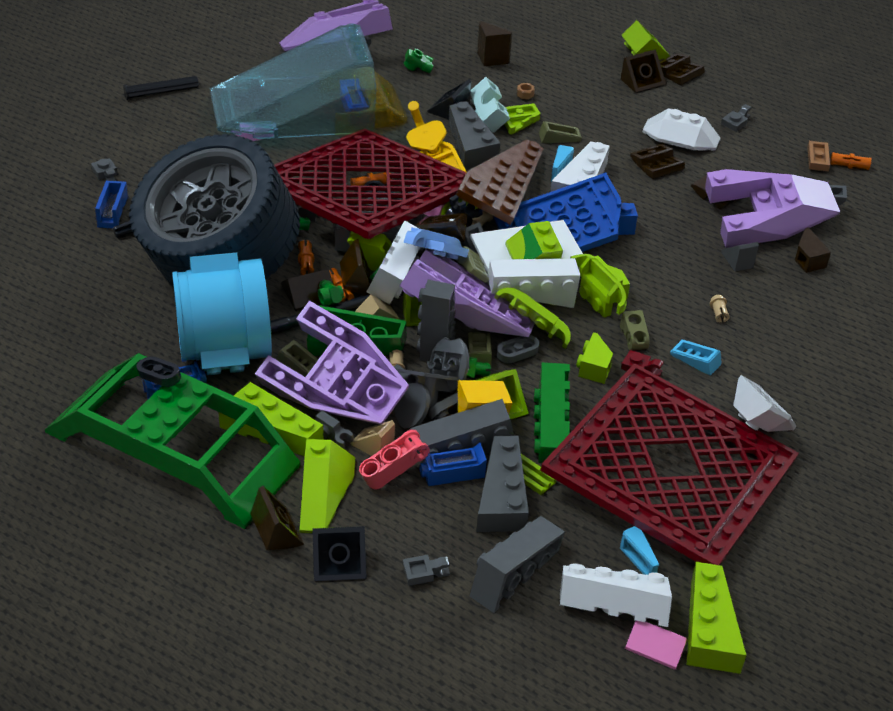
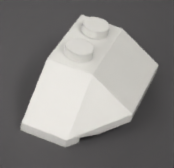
(682, 130)
(760, 408)

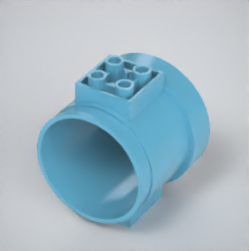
(222, 312)

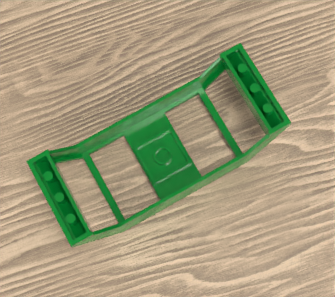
(163, 418)

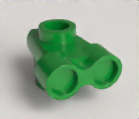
(416, 59)
(329, 293)

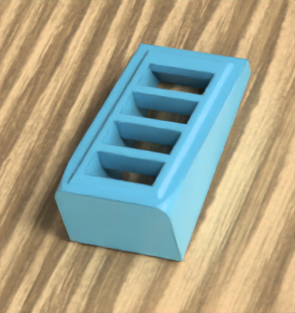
(563, 158)
(704, 358)
(638, 550)

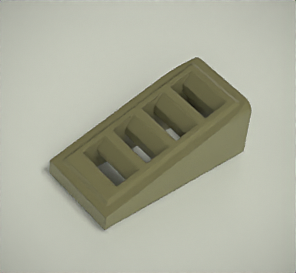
(558, 133)
(474, 265)
(294, 348)
(481, 349)

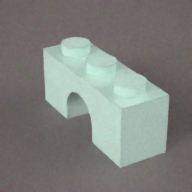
(488, 108)

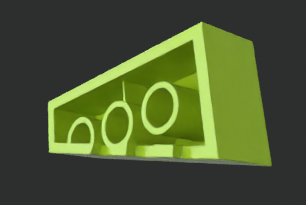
(288, 421)
(713, 626)

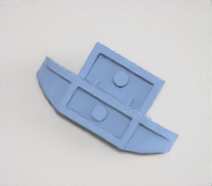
(439, 243)

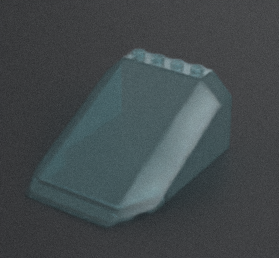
(303, 92)

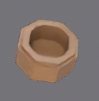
(525, 91)

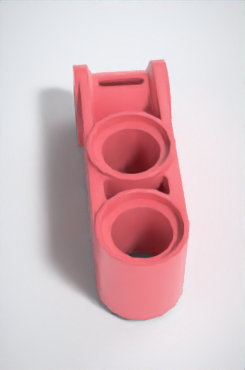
(393, 460)

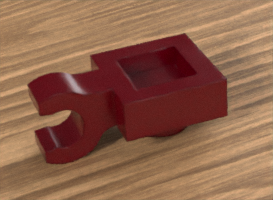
(642, 360)

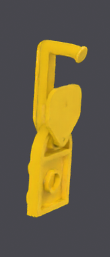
(430, 141)

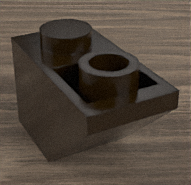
(812, 252)

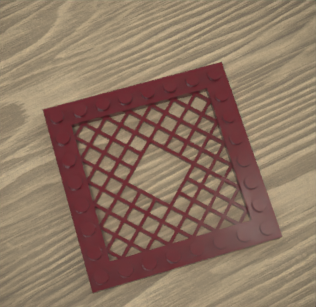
(390, 216)
(772, 456)

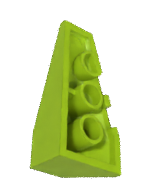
(325, 482)

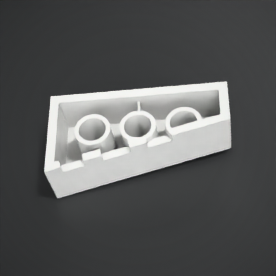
(586, 164)
(394, 267)
(541, 279)
(617, 592)

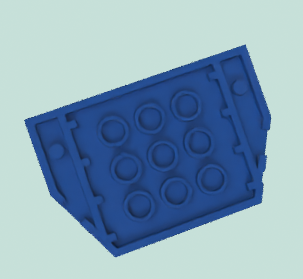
(587, 207)

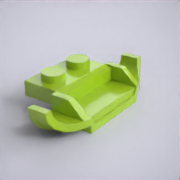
(600, 285)
(537, 313)

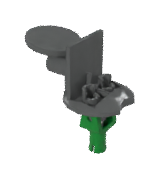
(446, 366)

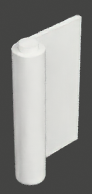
(492, 245)

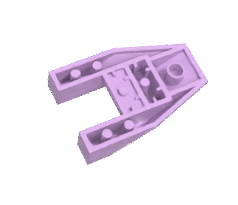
(368, 14)
(780, 201)
(473, 297)
(346, 380)

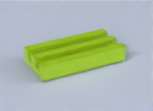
(533, 471)

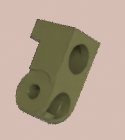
(635, 332)

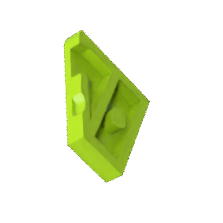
(521, 117)

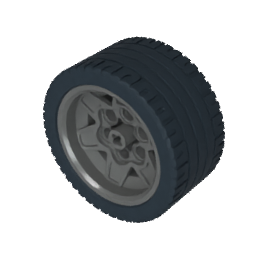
(214, 201)

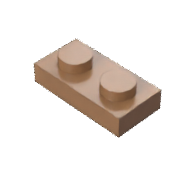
(818, 156)

